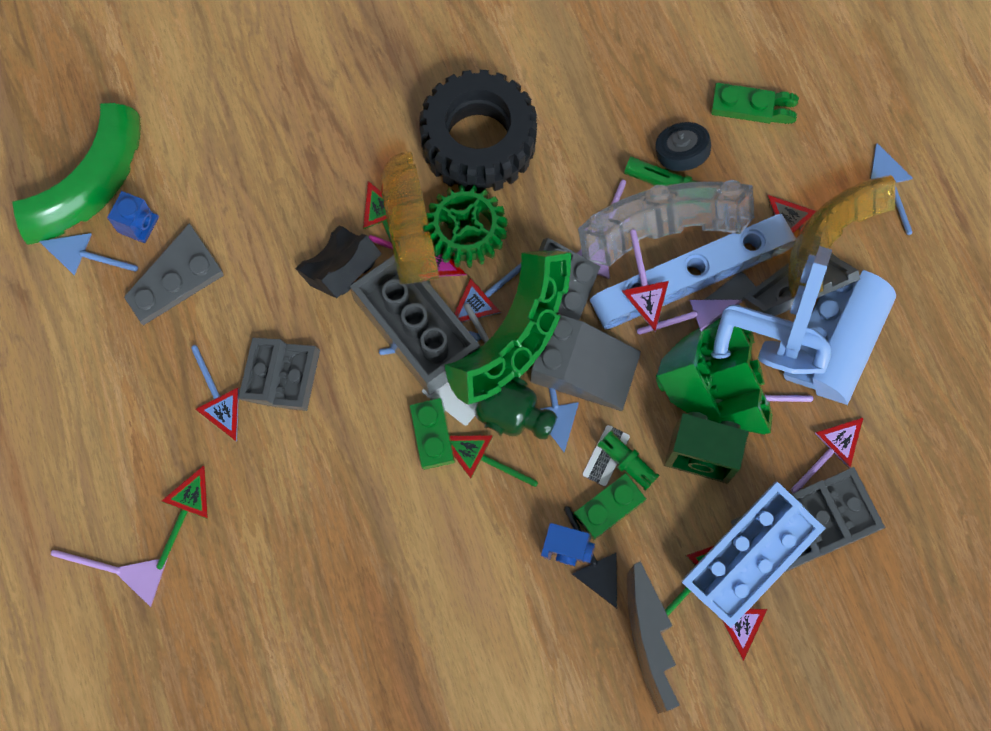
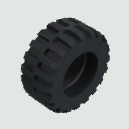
(472, 96)

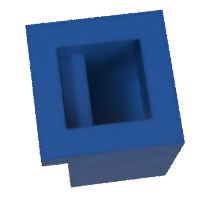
(132, 217)
(568, 545)

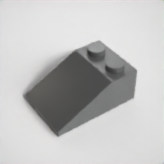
(586, 364)

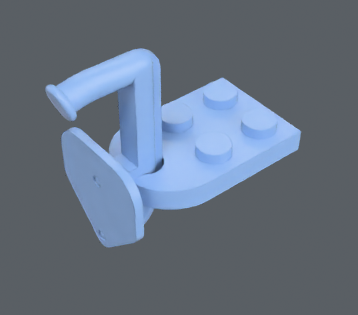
(787, 353)

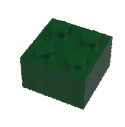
(706, 447)

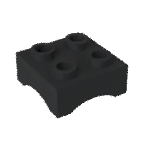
(339, 262)

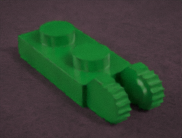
(753, 104)

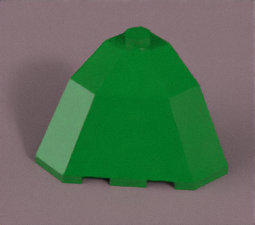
(714, 386)

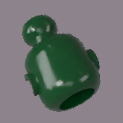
(514, 411)

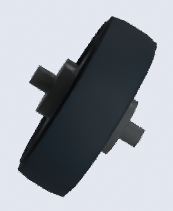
(683, 146)

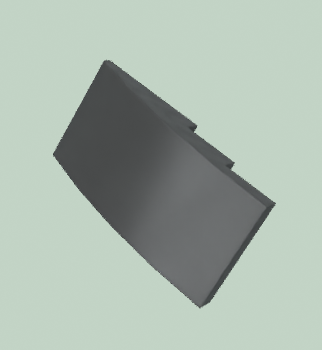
(842, 509)
(647, 623)

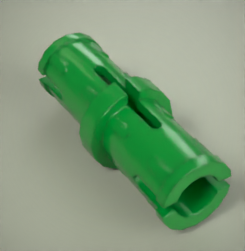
(628, 460)

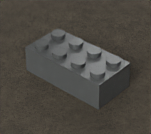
(413, 323)

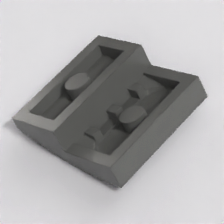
(279, 374)

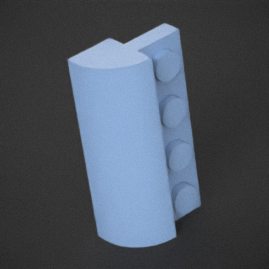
(851, 325)
(753, 554)

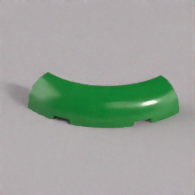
(89, 184)
(521, 334)

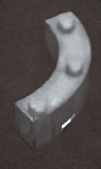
(665, 212)

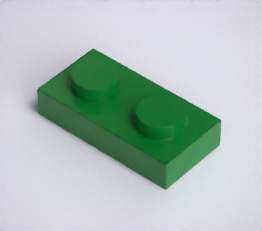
(432, 434)
(609, 506)

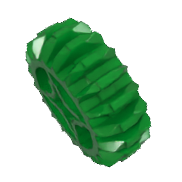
(447, 212)

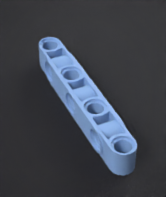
(714, 261)

